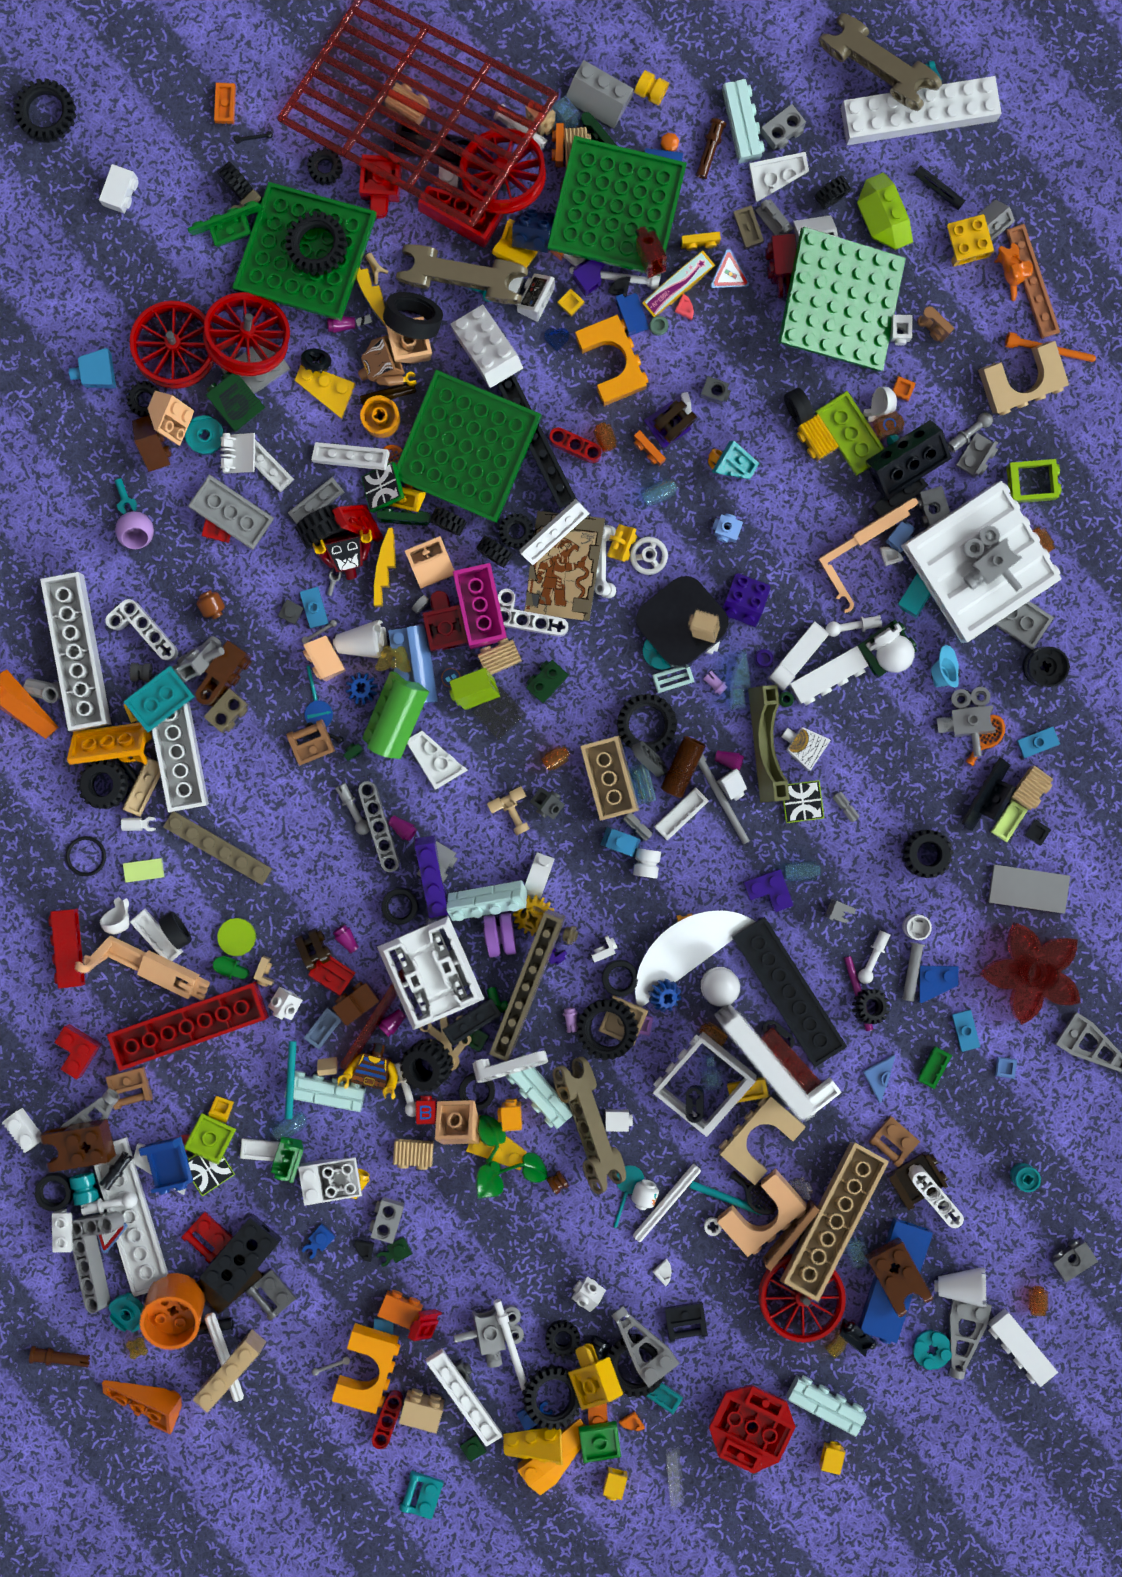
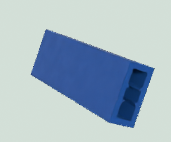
(878, 1313)

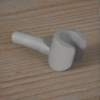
(334, 579)

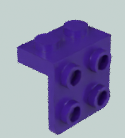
(746, 599)

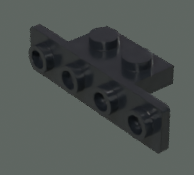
(992, 796)

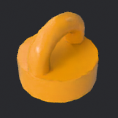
(714, 456)

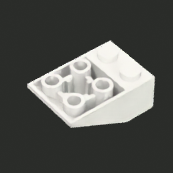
(329, 1180)

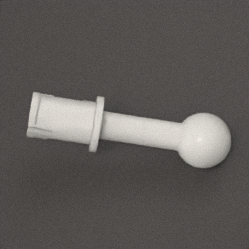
(865, 623)
(865, 975)
(410, 1108)
(128, 1200)

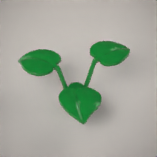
(488, 1179)

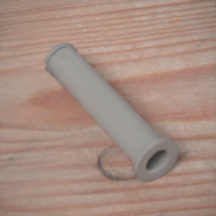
(912, 971)

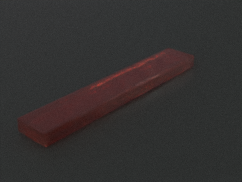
(372, 1024)

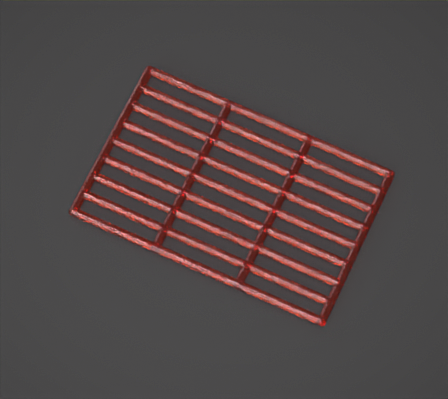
(385, 89)

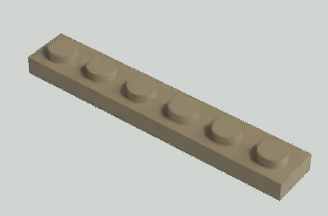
(217, 847)

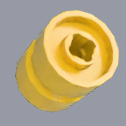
(651, 87)

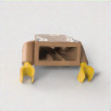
(380, 365)

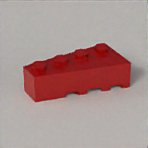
(478, 234)

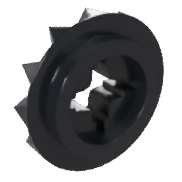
(316, 355)

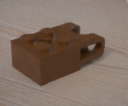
(223, 673)
(80, 1145)
(900, 1280)

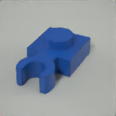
(320, 1239)
(526, 1421)

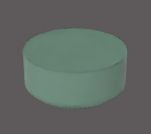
(658, 325)

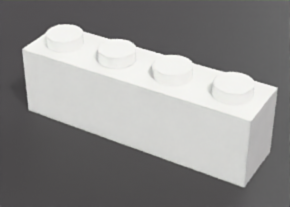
(828, 675)
(1022, 1347)

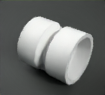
(646, 863)
(917, 927)

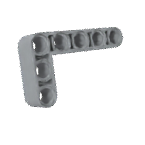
(88, 1257)

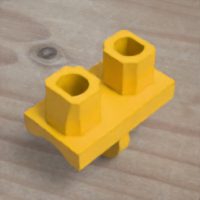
(621, 543)

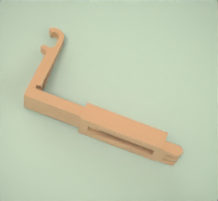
(859, 538)
(149, 966)

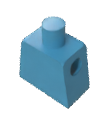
(95, 370)
(620, 842)

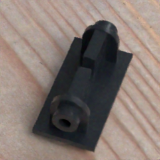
(854, 1336)

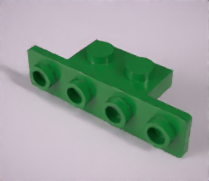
(229, 226)

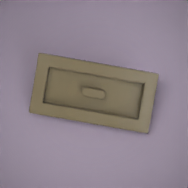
(748, 227)

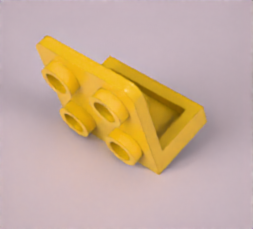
(505, 251)

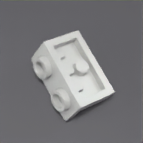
(62, 1231)

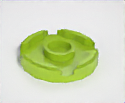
(236, 937)

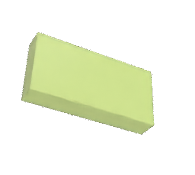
(1009, 821)
(143, 870)

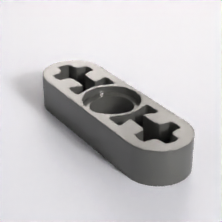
(649, 759)

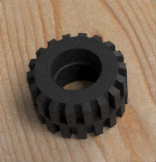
(319, 526)
(88, 778)
(943, 853)
(417, 1074)

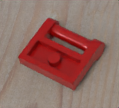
(211, 1232)

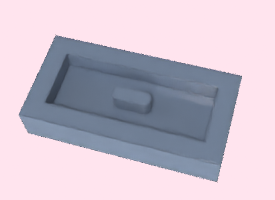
(323, 1028)

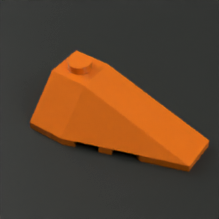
(22, 707)
(154, 1402)

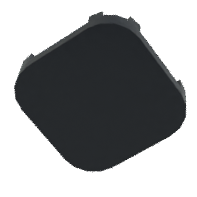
(666, 619)

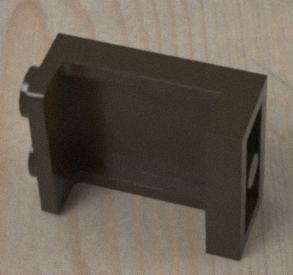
(904, 1186)

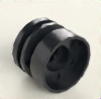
(1056, 669)

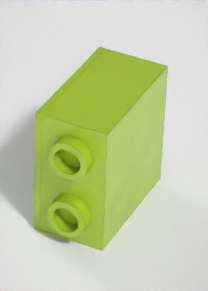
(474, 689)

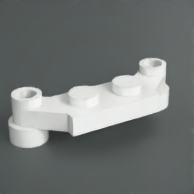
(603, 588)

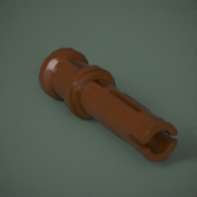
(712, 139)
(50, 1356)

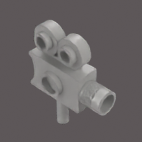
(991, 562)
(198, 659)
(970, 720)
(490, 1334)

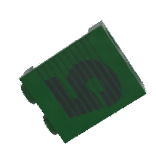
(234, 400)

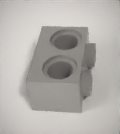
(780, 125)
(390, 1220)

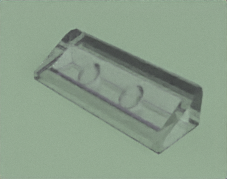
(674, 1477)

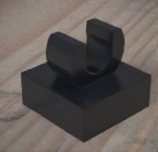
(1037, 832)

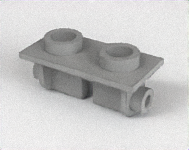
(773, 218)

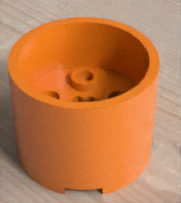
(172, 1311)

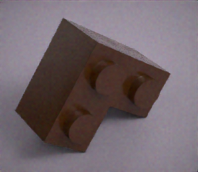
(150, 444)
(354, 1005)

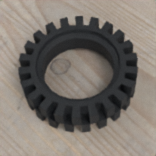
(30, 94)
(306, 224)
(652, 701)
(588, 1040)
(629, 1388)
(530, 1393)

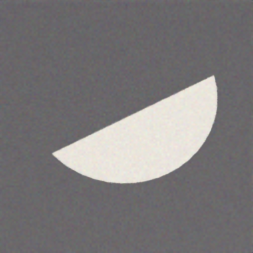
(685, 947)

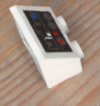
(536, 296)

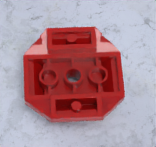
(754, 1447)

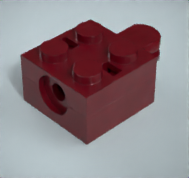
(781, 257)
(444, 623)

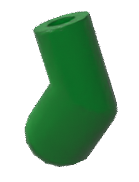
(492, 993)

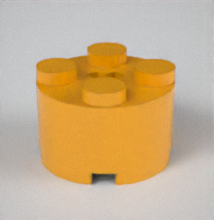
(369, 416)

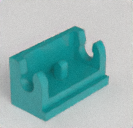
(914, 597)

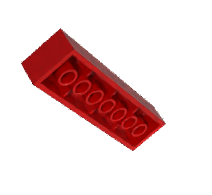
(187, 1026)

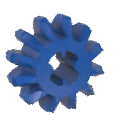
(368, 688)
(663, 1002)

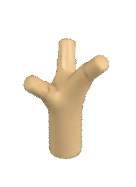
(376, 268)

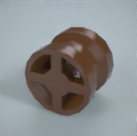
(558, 1182)

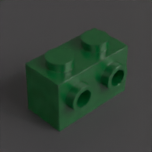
(546, 681)

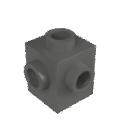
(547, 803)

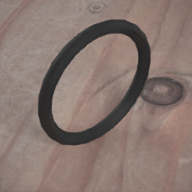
(83, 873)

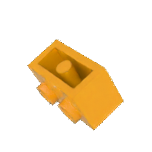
(510, 1115)

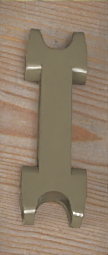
(903, 77)
(493, 280)
(601, 1157)

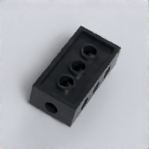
(908, 459)
(241, 1271)

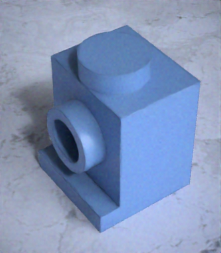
(900, 535)

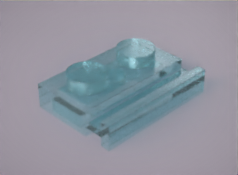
(642, 784)

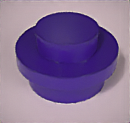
(763, 658)

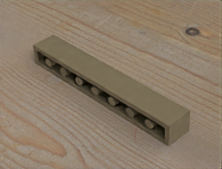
(527, 985)

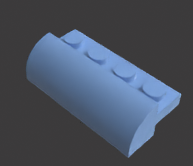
(419, 656)

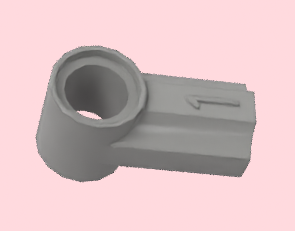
(43, 690)

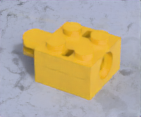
(594, 1379)

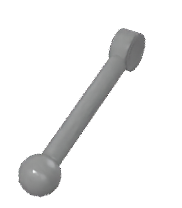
(333, 623)
(346, 1360)

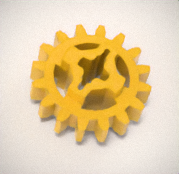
(533, 915)

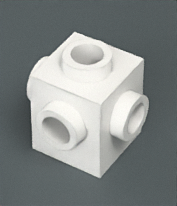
(284, 1004)
(588, 1293)

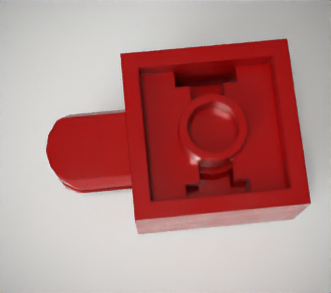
(377, 189)

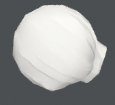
(883, 403)
(116, 919)

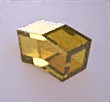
(837, 1346)

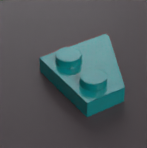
(735, 462)

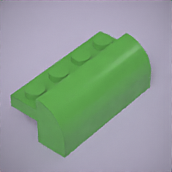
(394, 716)

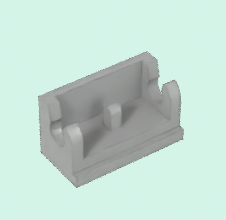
(836, 911)

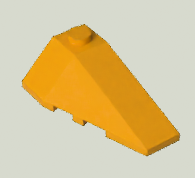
(542, 1475)

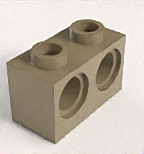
(223, 707)

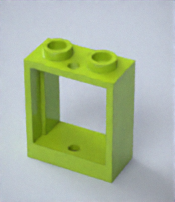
(1014, 484)

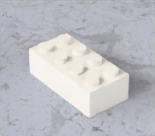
(486, 346)

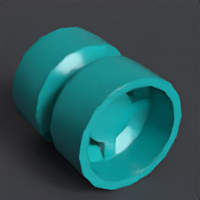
(1025, 1177)
(84, 1189)

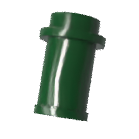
(790, 699)

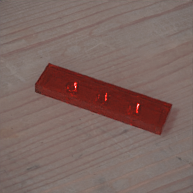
(790, 1061)

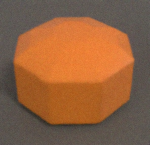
(669, 142)

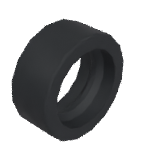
(385, 906)
(175, 930)
(619, 992)
(480, 1105)
(42, 1201)

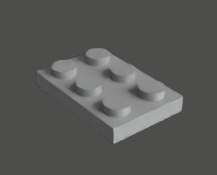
(258, 382)

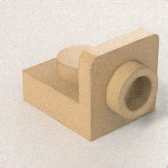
(264, 968)

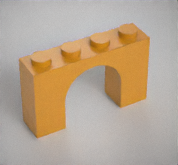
(612, 332)
(368, 1394)

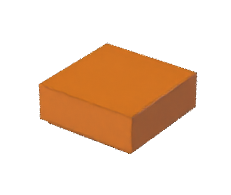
(903, 388)

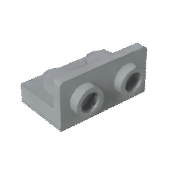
(976, 455)

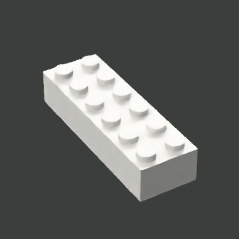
(180, 761)

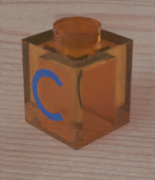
(888, 425)

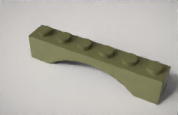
(763, 709)

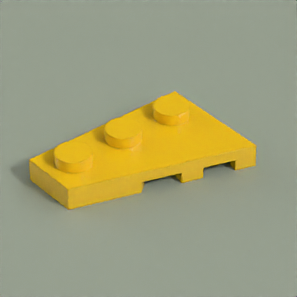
(327, 388)
(507, 1154)
(535, 1444)

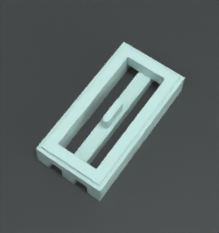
(658, 683)

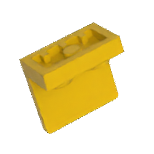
(970, 240)

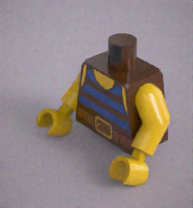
(372, 1071)

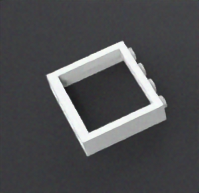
(679, 1107)

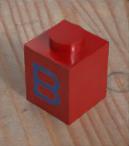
(426, 1110)

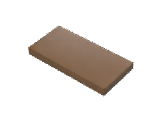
(789, 1236)

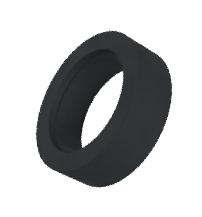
(416, 304)

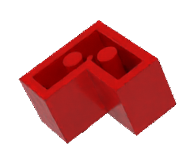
(81, 1049)

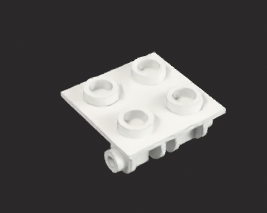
(238, 453)

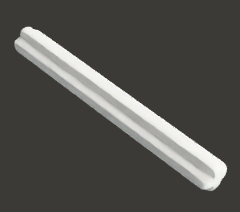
(666, 1203)
(222, 1352)

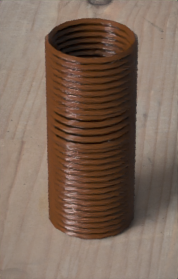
(686, 761)

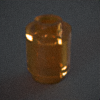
(605, 437)
(1045, 539)
(555, 758)
(714, 1032)
(1038, 1301)

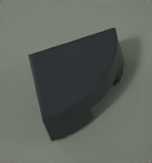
(620, 286)
(364, 1249)

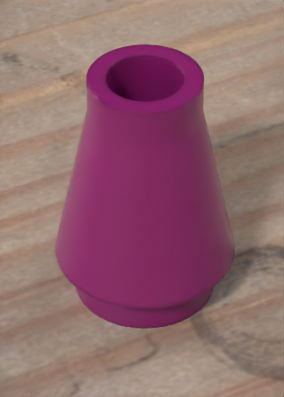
(338, 326)
(730, 759)
(402, 828)
(345, 937)
(392, 1022)

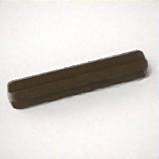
(391, 393)

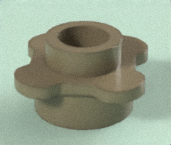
(570, 935)

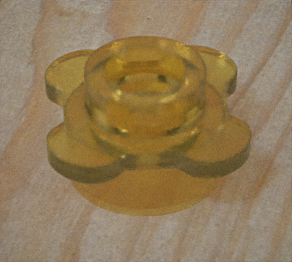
(139, 1342)

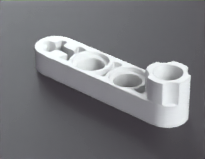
(485, 1072)
(936, 1198)

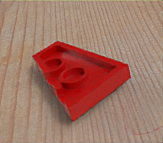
(357, 518)

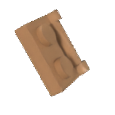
(940, 328)
(311, 749)
(129, 1081)
(898, 1136)

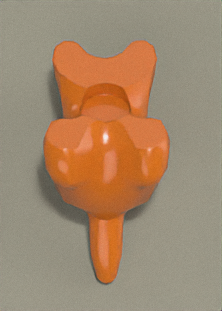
(1014, 269)

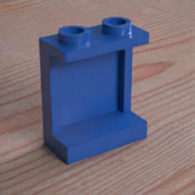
(168, 1165)

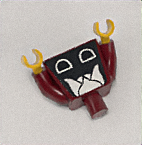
(345, 552)

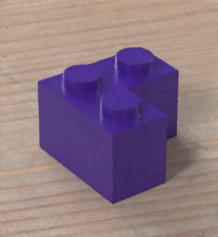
(771, 885)

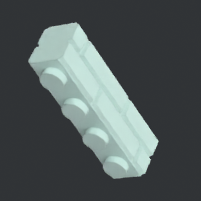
(742, 121)
(487, 900)
(327, 1092)
(542, 1095)
(826, 1405)

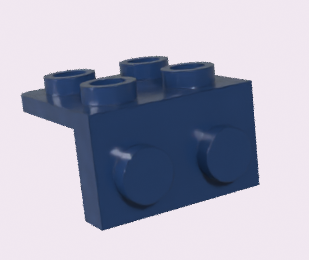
(533, 230)

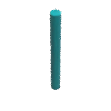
(290, 1080)
(722, 1196)

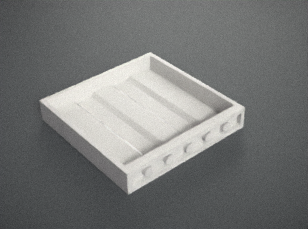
(942, 563)
(766, 1062)

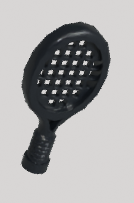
(737, 1178)

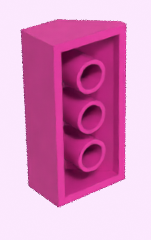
(479, 605)

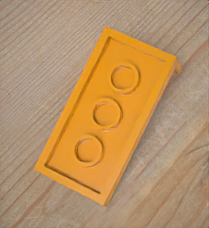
(109, 743)

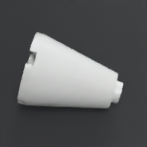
(362, 641)
(963, 1286)

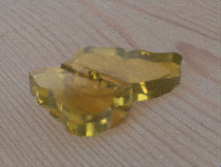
(386, 660)

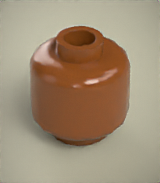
(210, 604)

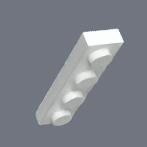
(350, 456)
(554, 531)

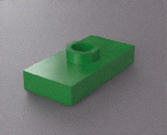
(934, 1067)

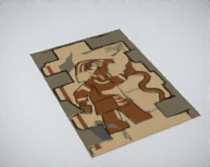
(566, 575)

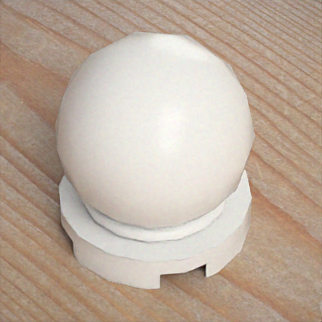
(893, 651)
(720, 986)

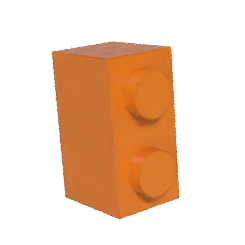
(400, 1309)

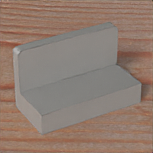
(997, 217)

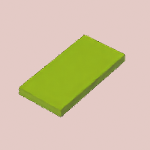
(851, 431)

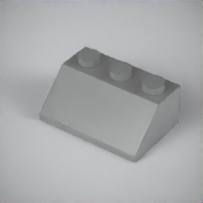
(599, 94)

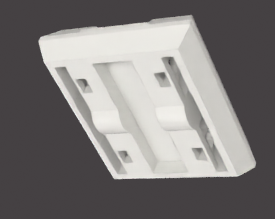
(430, 973)

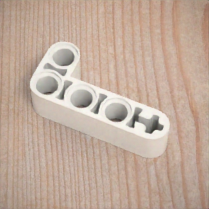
(532, 618)
(146, 632)
(798, 656)

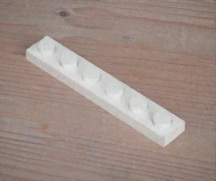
(464, 1397)

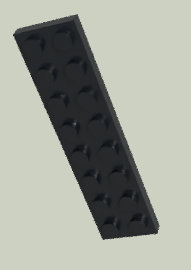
(789, 991)

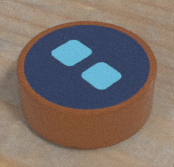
(448, 675)

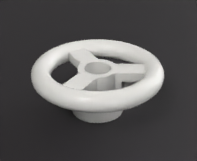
(657, 567)

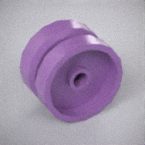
(497, 935)

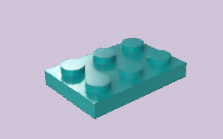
(159, 699)

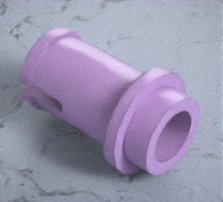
(715, 683)
(571, 1019)

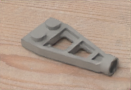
(1075, 1032)
(109, 1096)
(970, 1312)
(660, 1364)

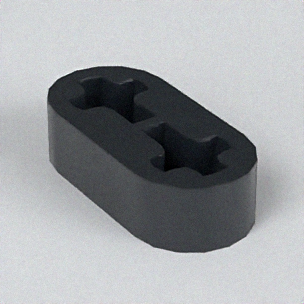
(781, 1031)
(699, 1104)

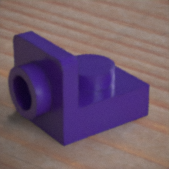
(558, 958)

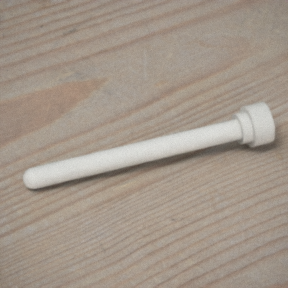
(652, 282)

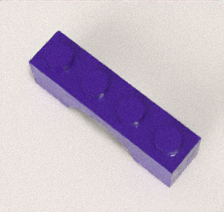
(588, 276)
(431, 876)

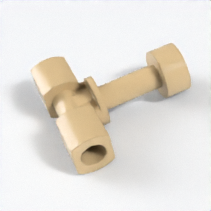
(509, 803)

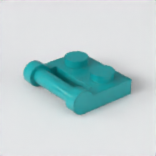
(427, 1498)

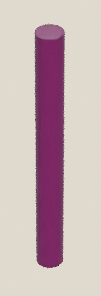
(855, 983)

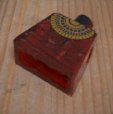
(650, 252)

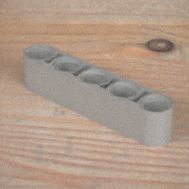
(372, 819)

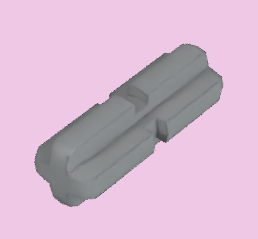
(848, 809)
(635, 824)

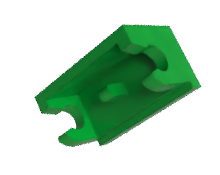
(287, 1159)

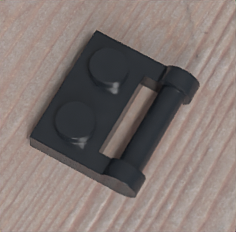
(686, 1315)

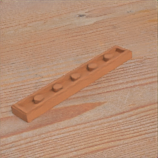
(1034, 285)

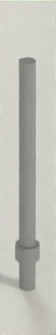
(722, 799)

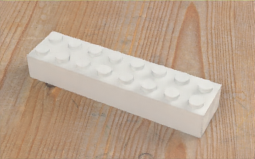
(947, 108)
(75, 652)

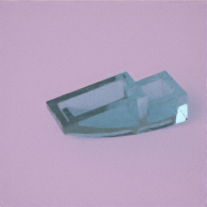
(739, 681)

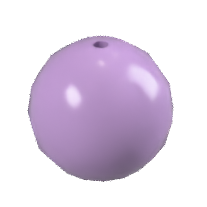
(134, 530)

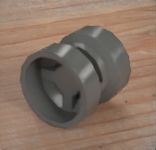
(141, 672)

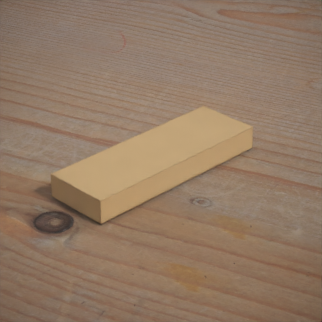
(142, 788)

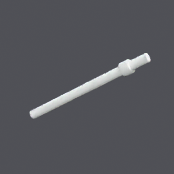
(502, 1319)

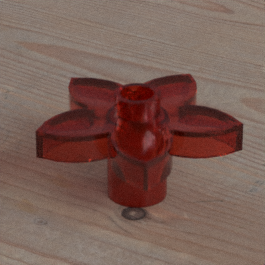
(1034, 972)

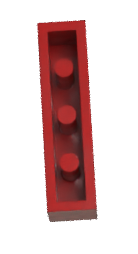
(67, 947)

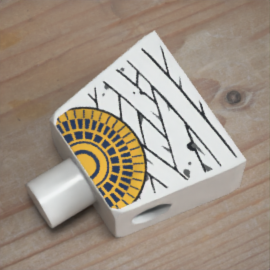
(805, 746)

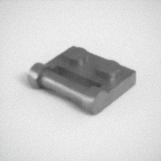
(277, 1292)

